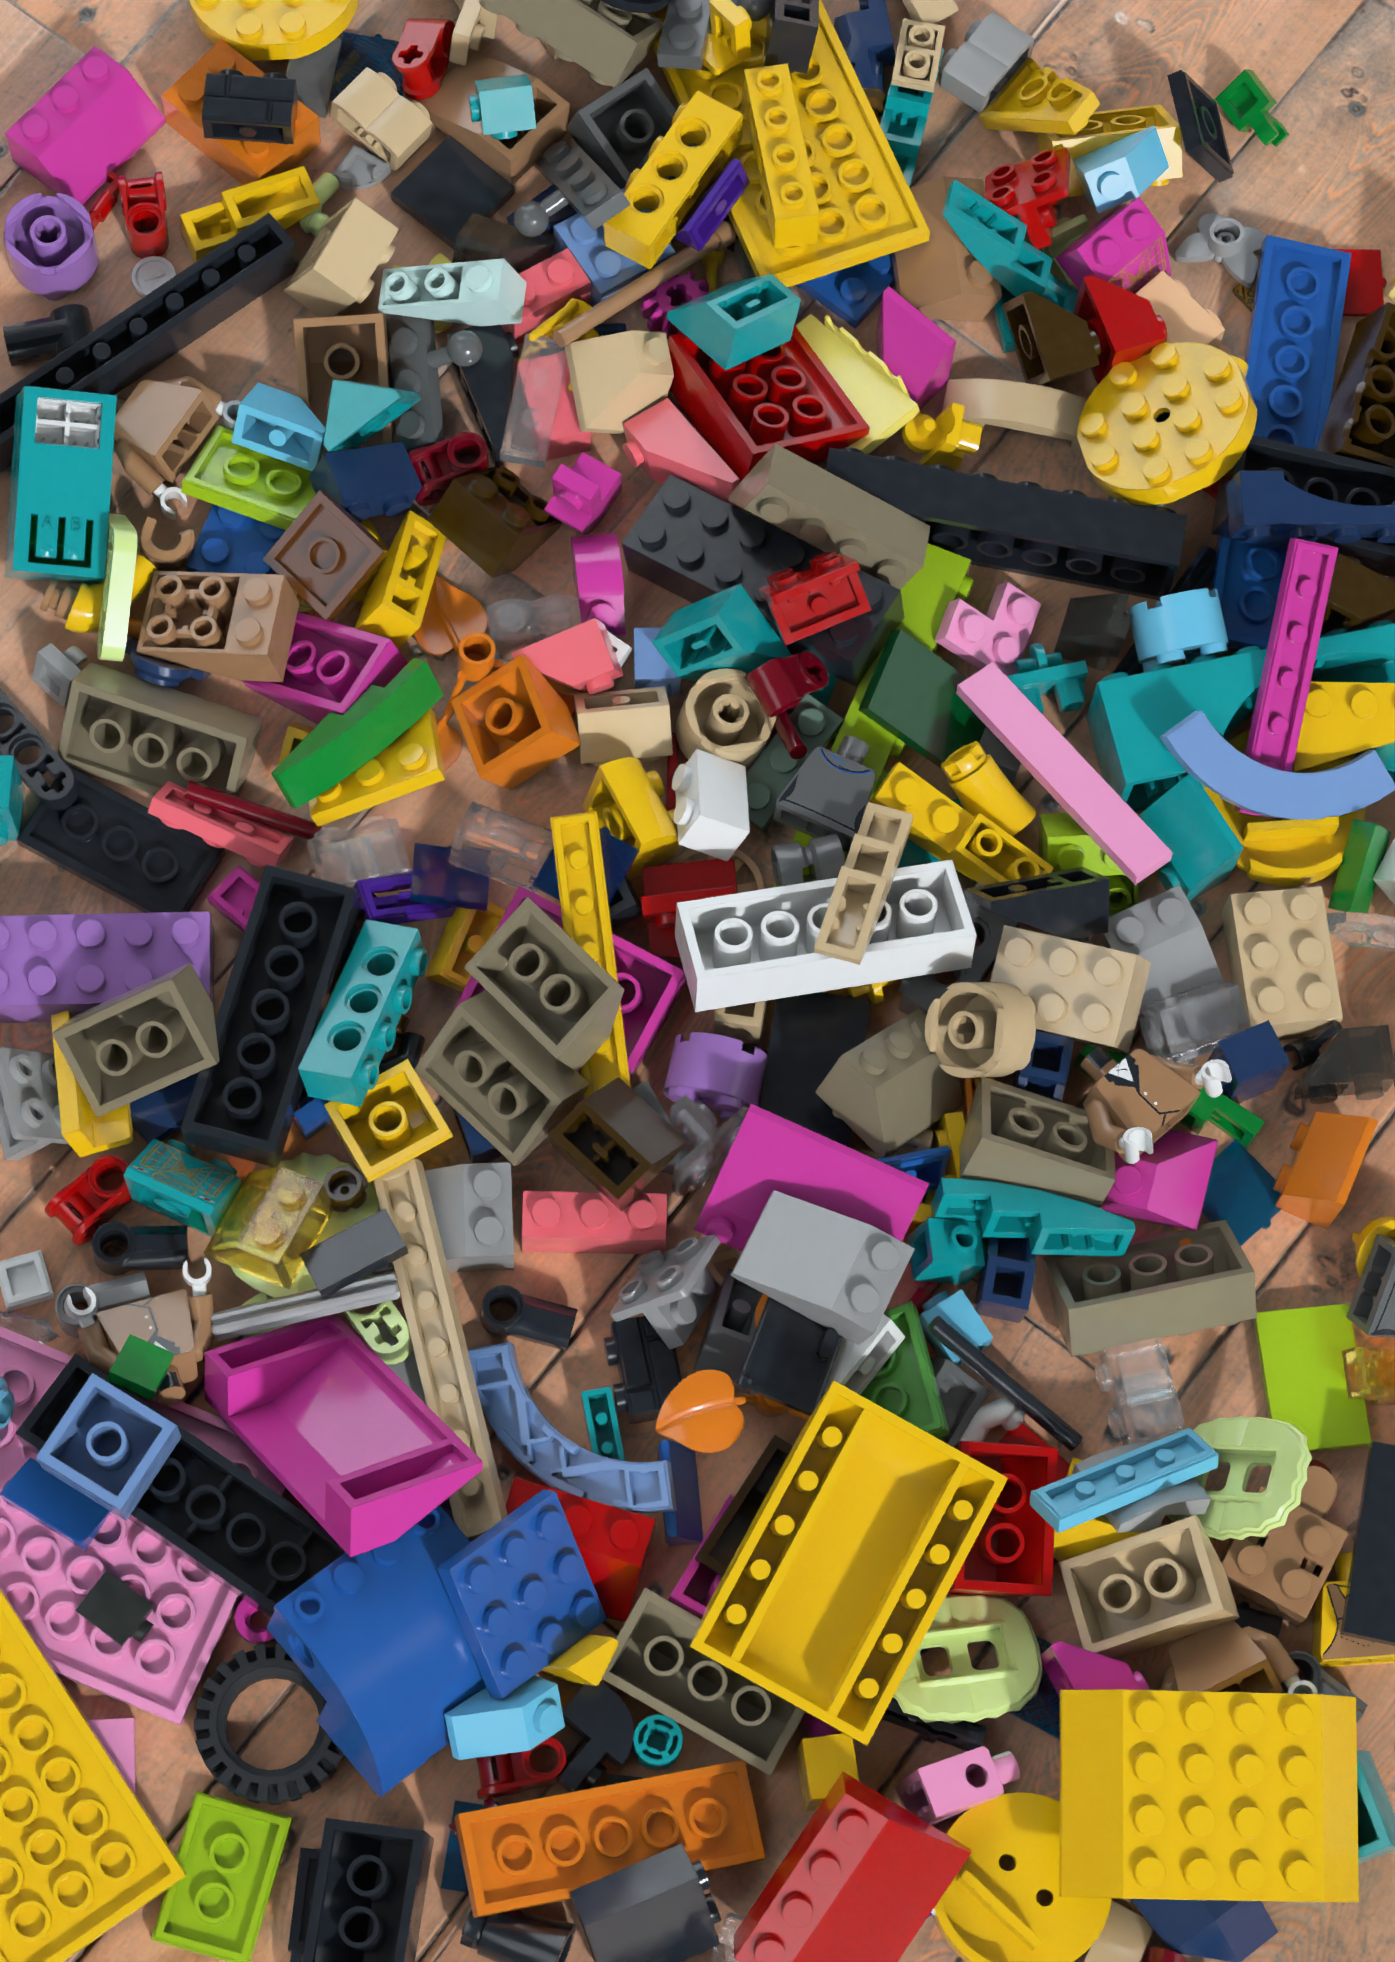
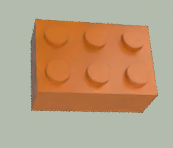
(241, 159)

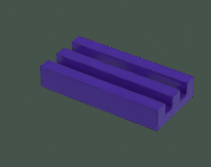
(395, 908)

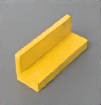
(78, 1122)

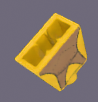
(1327, 1643)

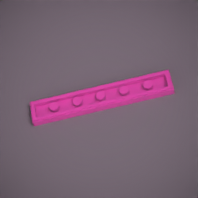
(1290, 655)

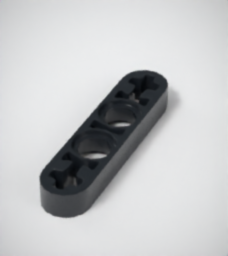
(23, 735)

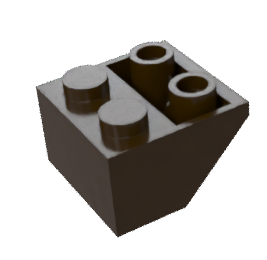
(493, 519)
(1357, 596)
(616, 1142)

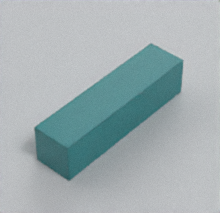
(602, 1423)

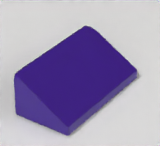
(714, 205)

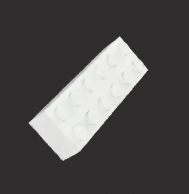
(764, 939)

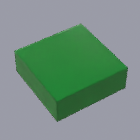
(140, 1367)

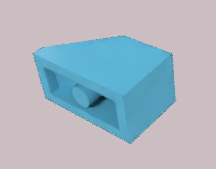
(1121, 169)
(279, 427)
(507, 1725)

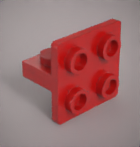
(1032, 191)
(816, 596)
(680, 883)

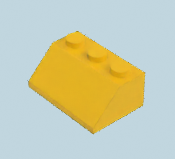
(1113, 125)

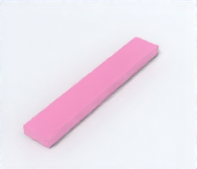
(1064, 773)

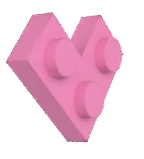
(990, 637)

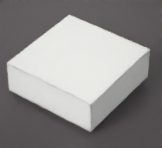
(25, 1280)

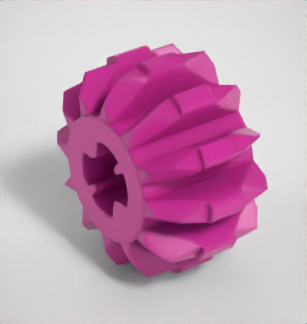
(663, 298)

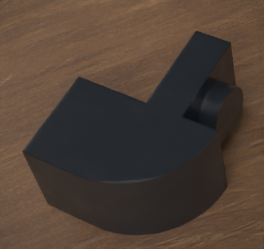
(606, 1725)

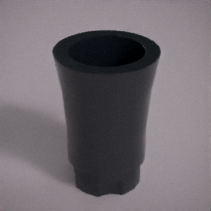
(518, 1937)

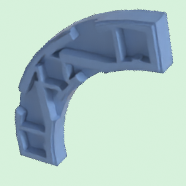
(1269, 790)
(551, 1455)

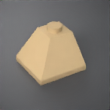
(618, 377)

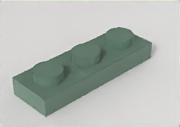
(776, 768)

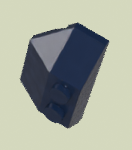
(1209, 1927)

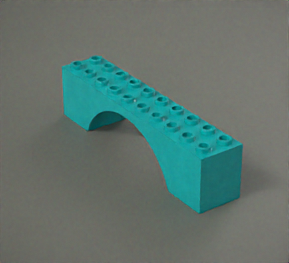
(1137, 709)

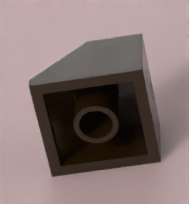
(1049, 339)

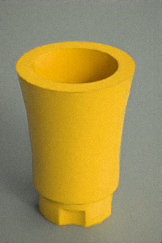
(986, 789)

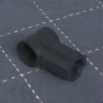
(47, 336)
(147, 1247)
(534, 1318)

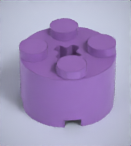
(51, 244)
(715, 1072)

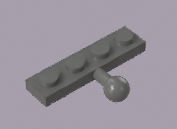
(688, 31)
(576, 183)
(415, 369)

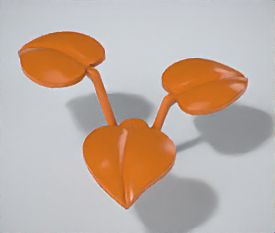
(459, 624)
(706, 1414)

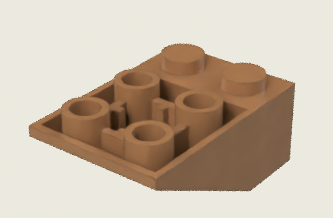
(510, 156)
(221, 623)

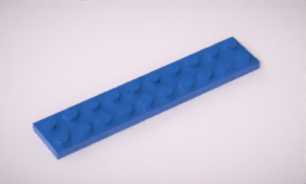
(1291, 382)

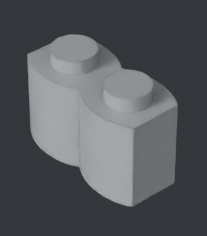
(985, 61)

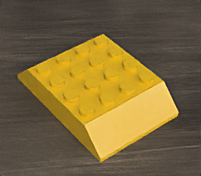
(847, 1562)
(1208, 1796)

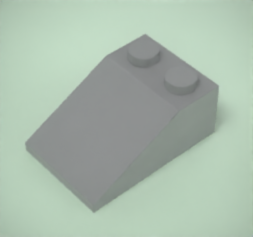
(1168, 936)
(472, 1215)
(823, 1265)

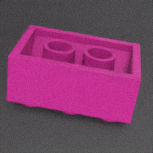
(84, 127)

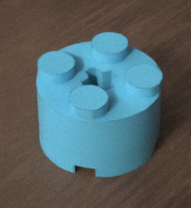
(1179, 628)

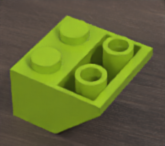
(1069, 847)

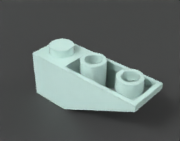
(455, 292)

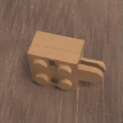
(1293, 1560)

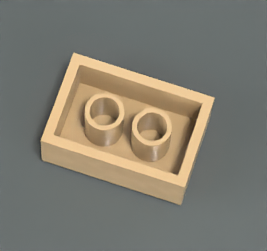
(1283, 959)
(1075, 986)

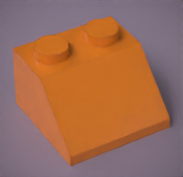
(514, 723)
(1323, 1166)

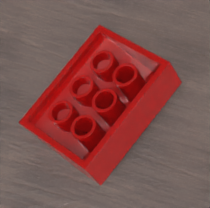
(764, 402)
(851, 1883)

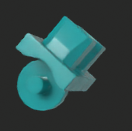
(1047, 675)

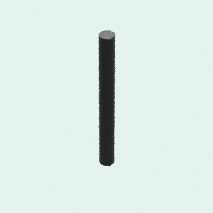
(1004, 1383)

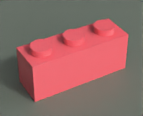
(592, 1223)

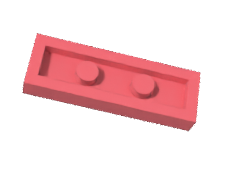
(254, 841)

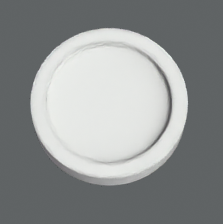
(151, 274)

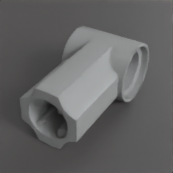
(107, 1294)

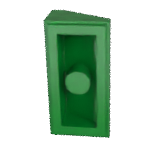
(1361, 859)

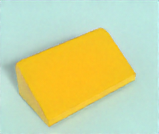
(460, 941)
(583, 1661)

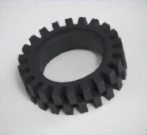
(213, 1741)

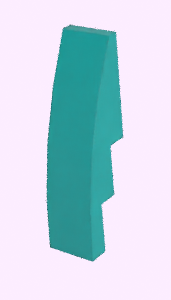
(905, 123)
(1000, 247)
(1049, 1220)

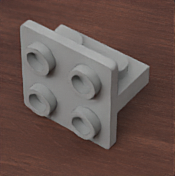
(28, 1102)
(671, 1289)

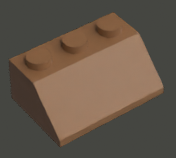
(942, 274)

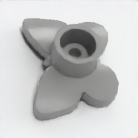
(1224, 242)

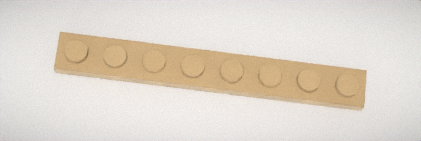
(440, 1340)

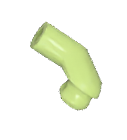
(325, 187)

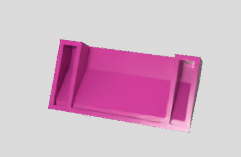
(338, 1429)

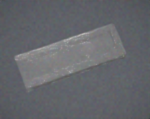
(534, 403)

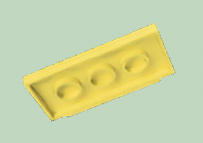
(863, 378)

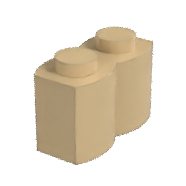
(381, 117)

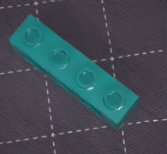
(363, 1013)

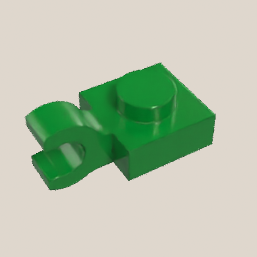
(1247, 106)

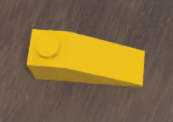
(403, 582)

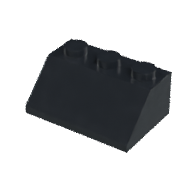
(368, 1893)

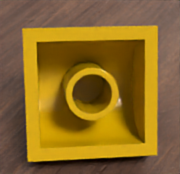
(633, 812)

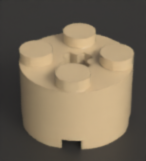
(723, 718)
(981, 1029)

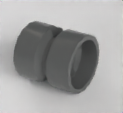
(821, 855)

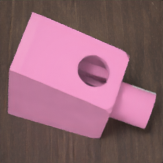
(956, 1784)

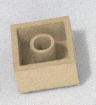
(343, 260)

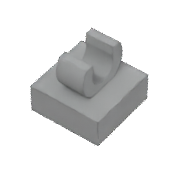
(56, 670)

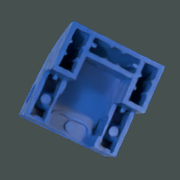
(384, 1650)

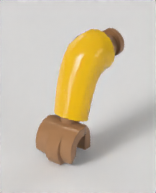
(83, 606)

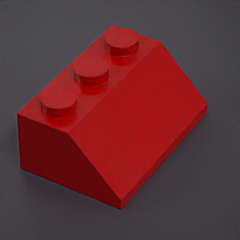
(610, 1542)
(1015, 1542)

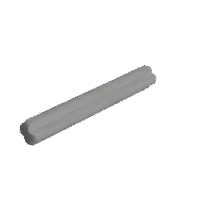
(303, 1306)

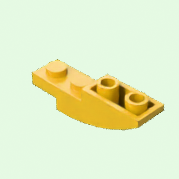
(951, 833)

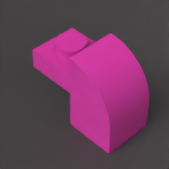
(583, 493)
(599, 580)

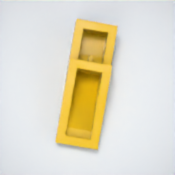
(284, 195)

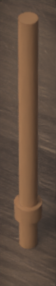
(721, 239)

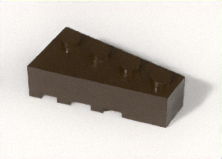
(1363, 404)

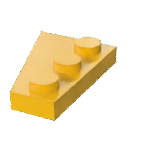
(1040, 103)
(1344, 721)
(399, 769)

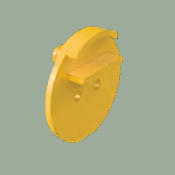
(1287, 849)
(995, 1911)

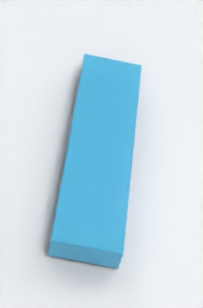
(1123, 1480)

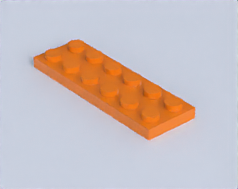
(561, 1842)

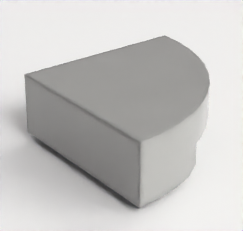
(360, 170)

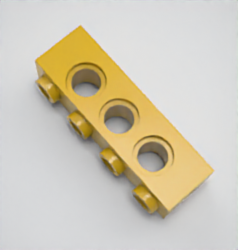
(718, 133)
(781, 156)

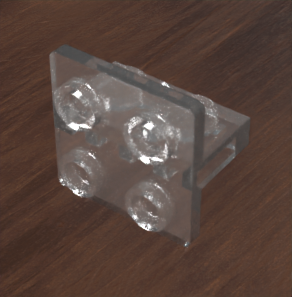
(705, 1142)

